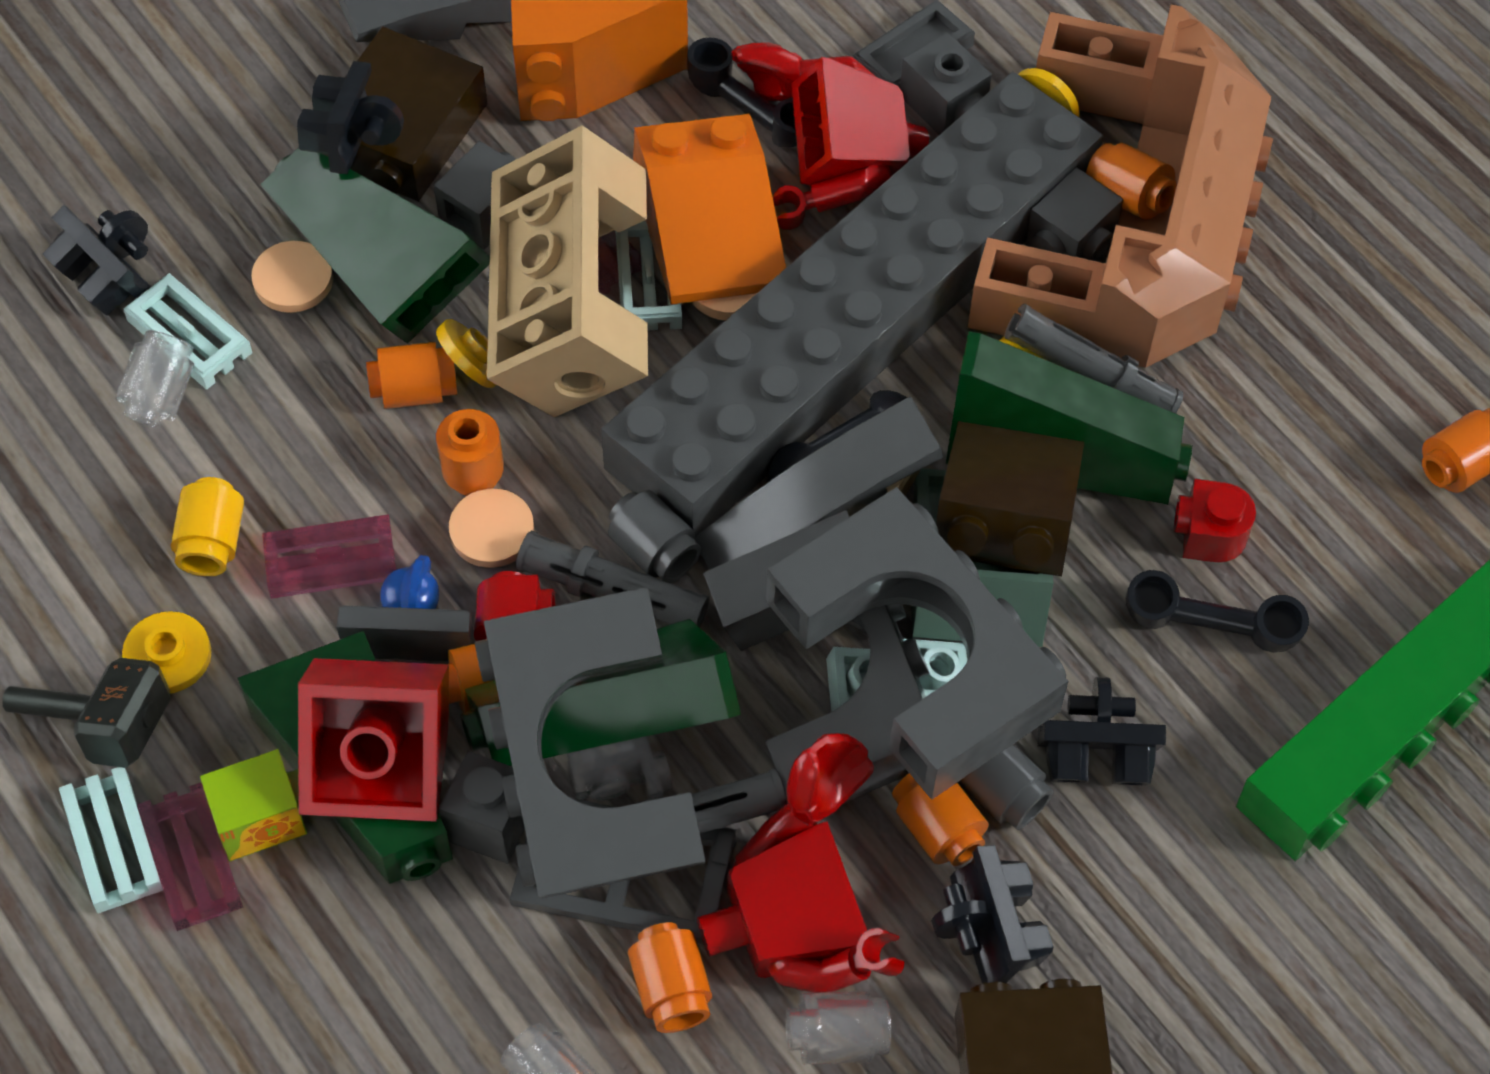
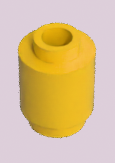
(207, 526)

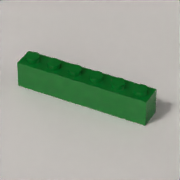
(1375, 725)

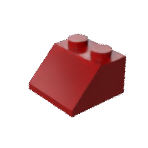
(372, 739)

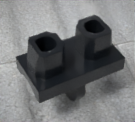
(346, 117)
(81, 244)
(1070, 741)
(985, 916)

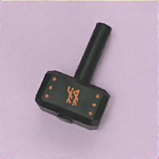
(114, 719)

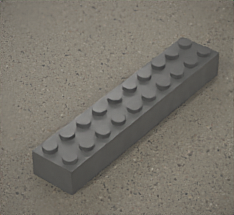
(845, 306)

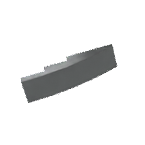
(421, 17)
(829, 481)

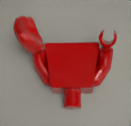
(845, 124)
(792, 887)

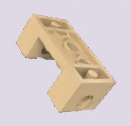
(547, 322)

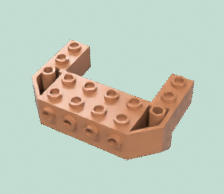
(1164, 273)

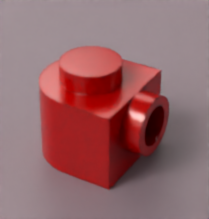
(1214, 521)
(508, 595)

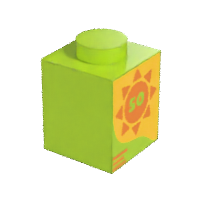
(254, 804)

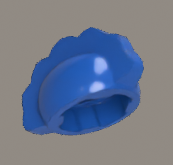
(411, 587)

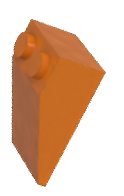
(593, 52)
(709, 207)

